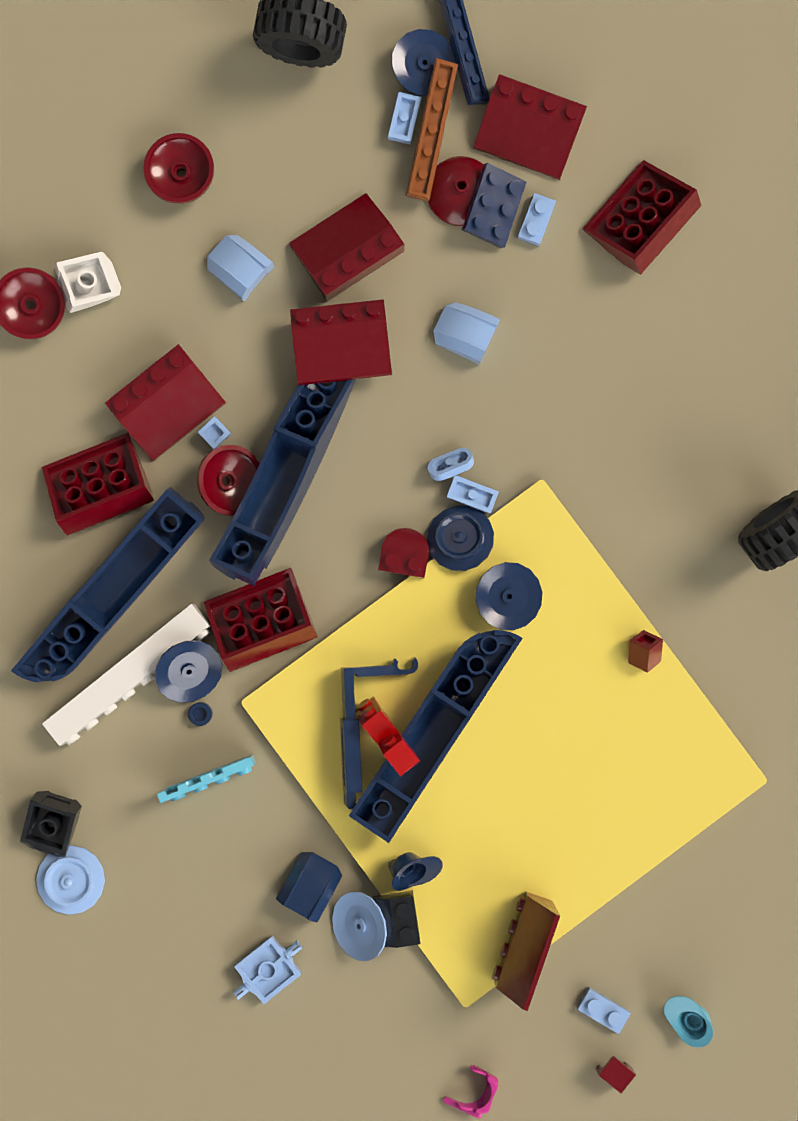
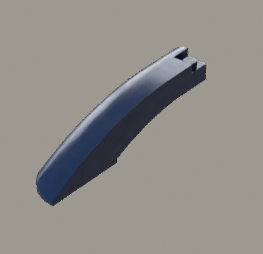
(281, 479)
(111, 589)
(435, 730)

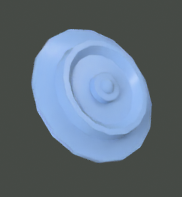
(71, 882)
(359, 926)

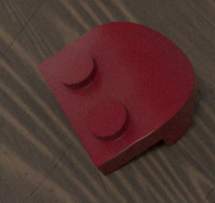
(404, 553)

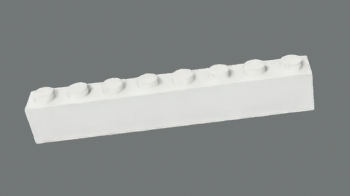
(124, 677)

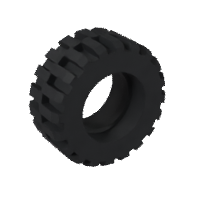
(300, 31)
(773, 535)

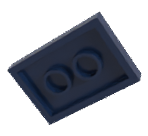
(494, 205)

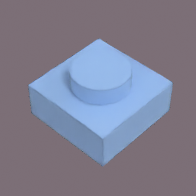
(214, 433)

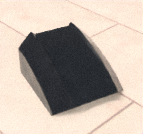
(50, 823)

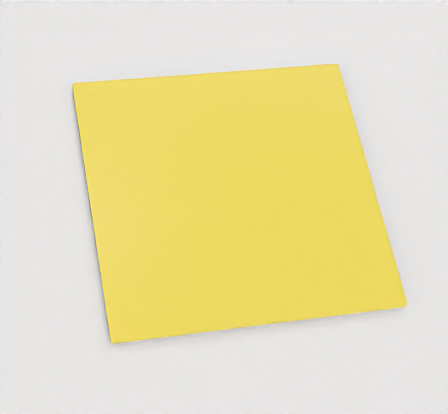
(563, 775)

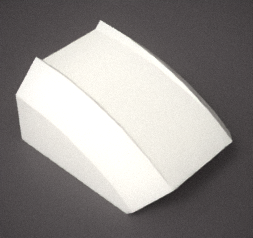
(87, 281)

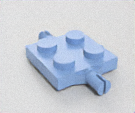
(267, 969)

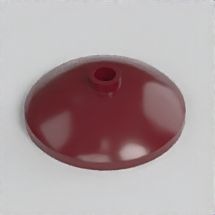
(175, 154)
(446, 199)
(33, 285)
(238, 468)

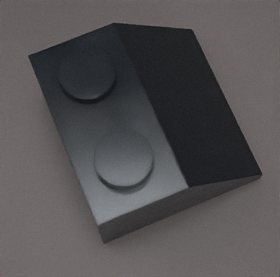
(400, 918)

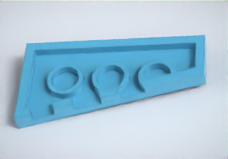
(200, 782)

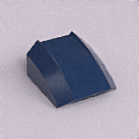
(309, 886)

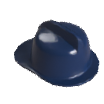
(411, 870)

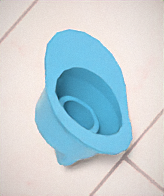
(689, 1021)

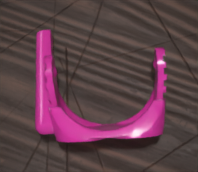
(484, 1103)

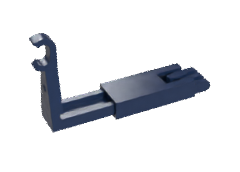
(350, 725)

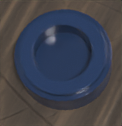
(200, 713)

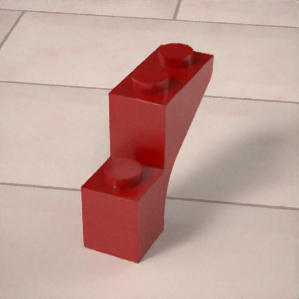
(386, 735)

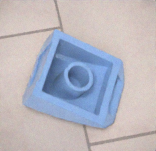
(238, 265)
(465, 331)

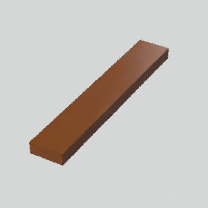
(431, 130)

